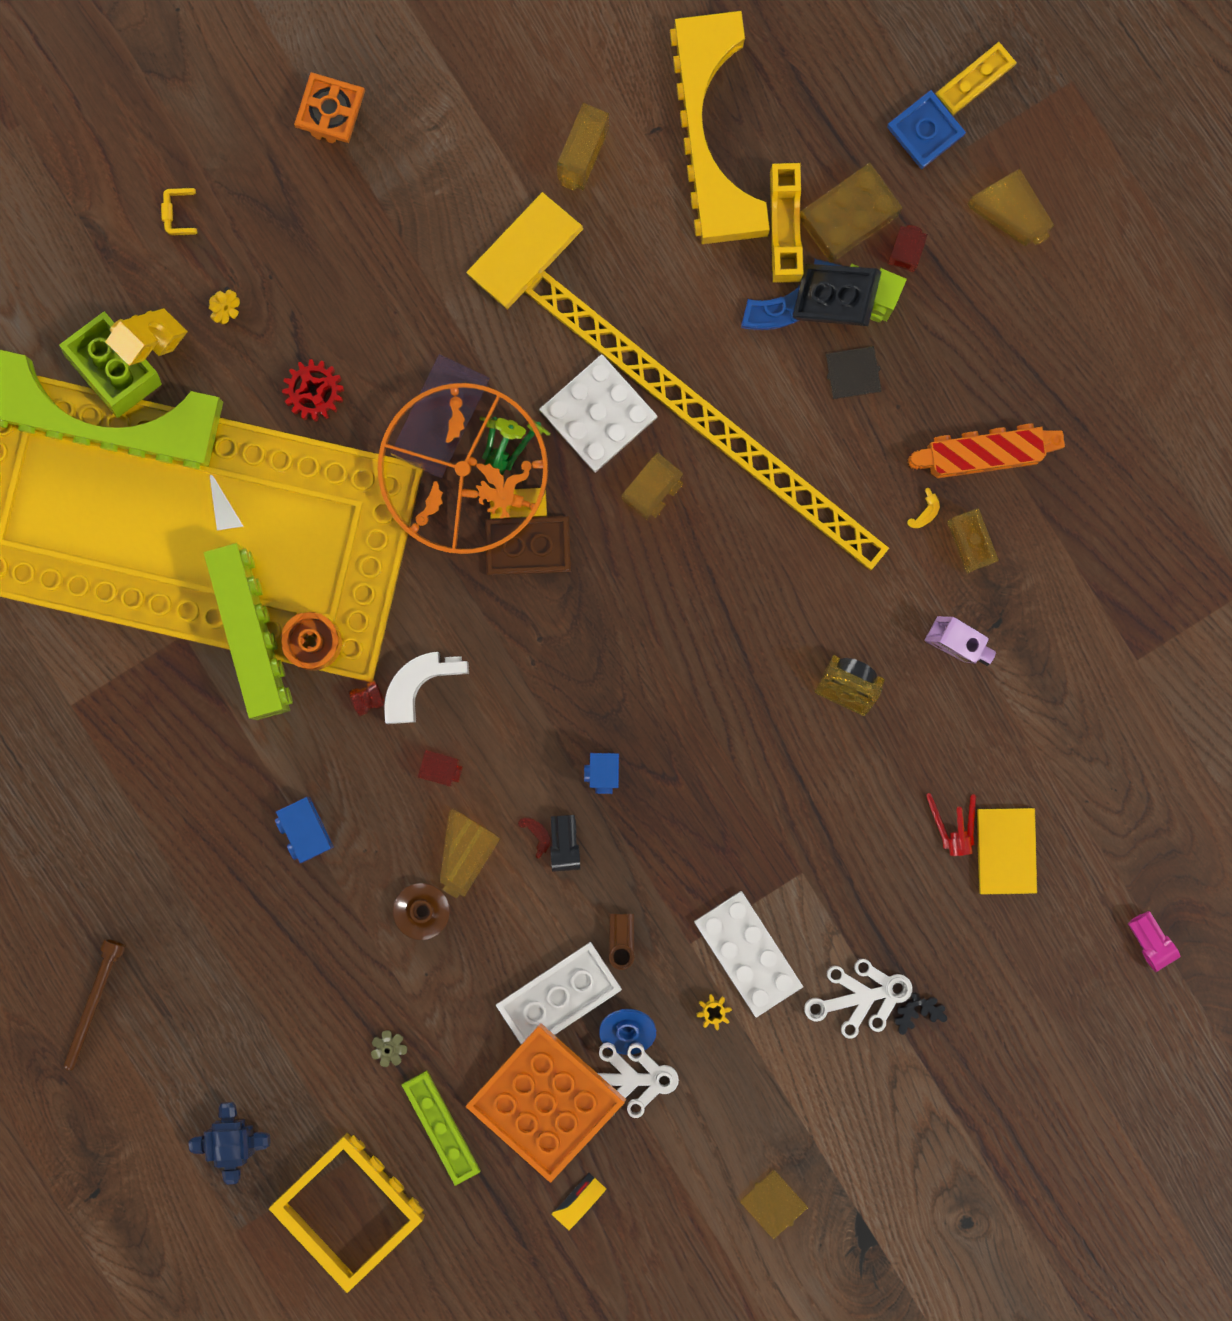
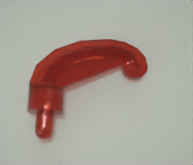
(540, 832)

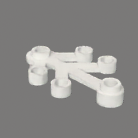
(862, 997)
(629, 1079)

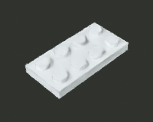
(748, 954)
(560, 994)

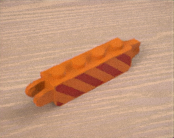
(987, 452)

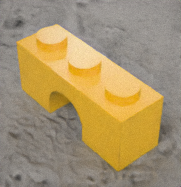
(141, 334)

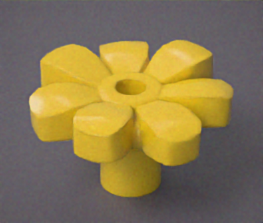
(223, 306)

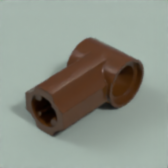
(621, 937)

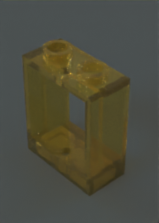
(582, 147)

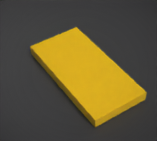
(524, 250)

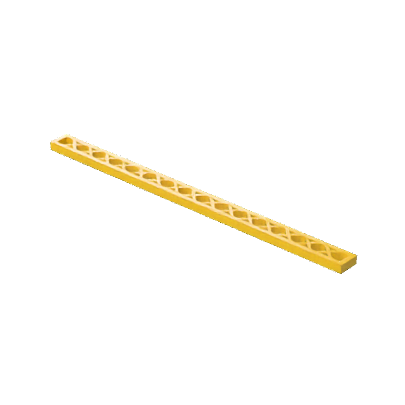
(717, 416)

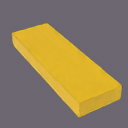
(975, 78)

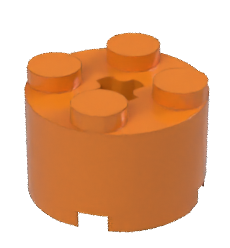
(295, 641)

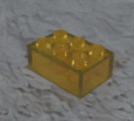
(850, 212)

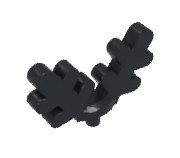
(908, 1011)

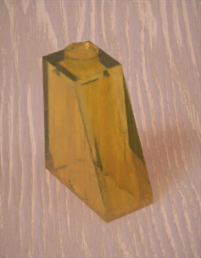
(1014, 209)
(465, 853)

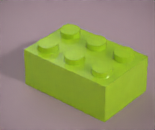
(105, 371)

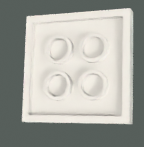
(598, 413)

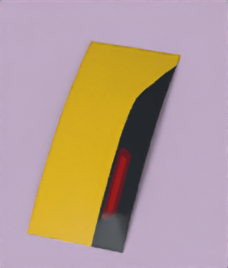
(579, 1201)

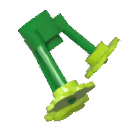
(509, 430)

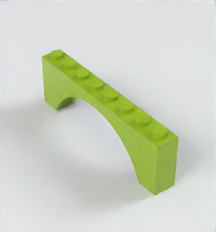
(181, 434)

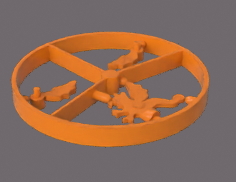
(501, 496)

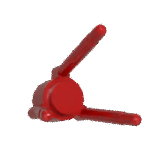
(960, 841)

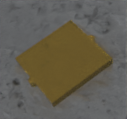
(774, 1204)

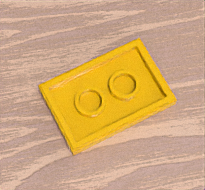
(1007, 851)

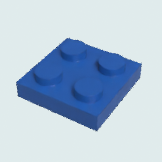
(926, 129)

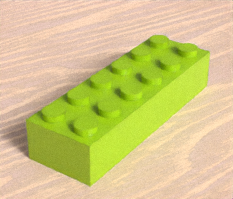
(247, 631)

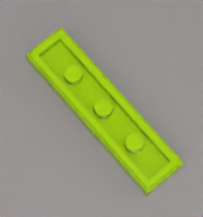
(441, 1127)

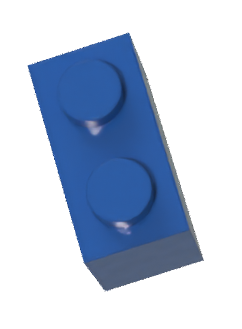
(304, 830)

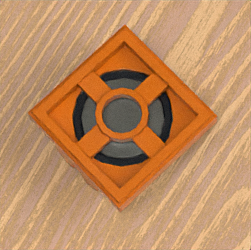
(330, 109)

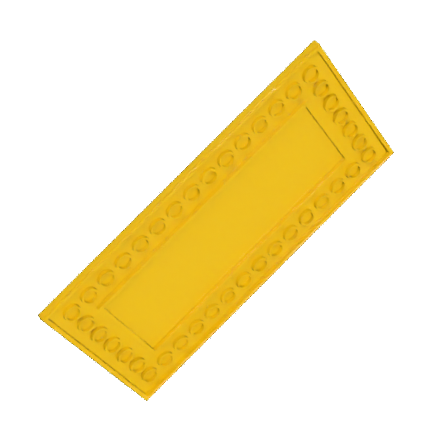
(130, 532)

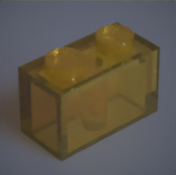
(653, 486)
(972, 540)

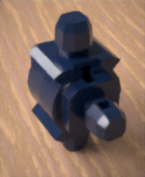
(229, 1143)

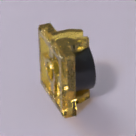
(850, 684)

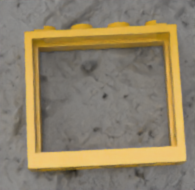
(315, 1245)

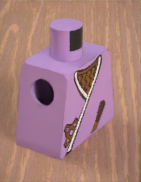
(960, 641)

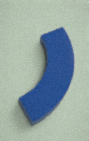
(774, 312)

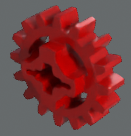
(323, 386)

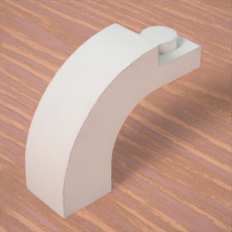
(408, 680)

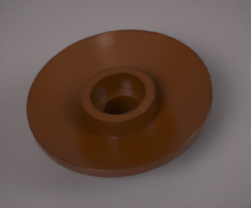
(406, 913)

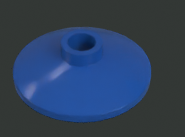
(627, 1027)

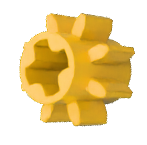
(714, 1020)

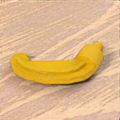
(929, 513)

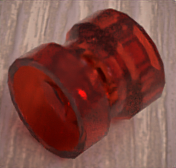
(367, 698)

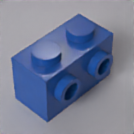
(602, 772)

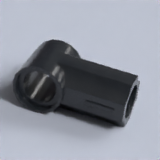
(564, 847)

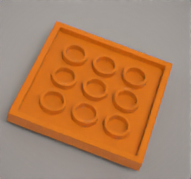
(545, 1102)

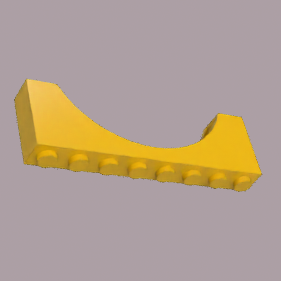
(722, 208)

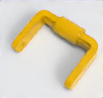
(167, 212)

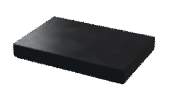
(837, 294)

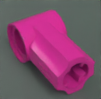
(1157, 947)

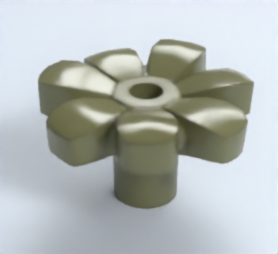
(393, 1044)

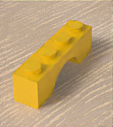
(785, 222)

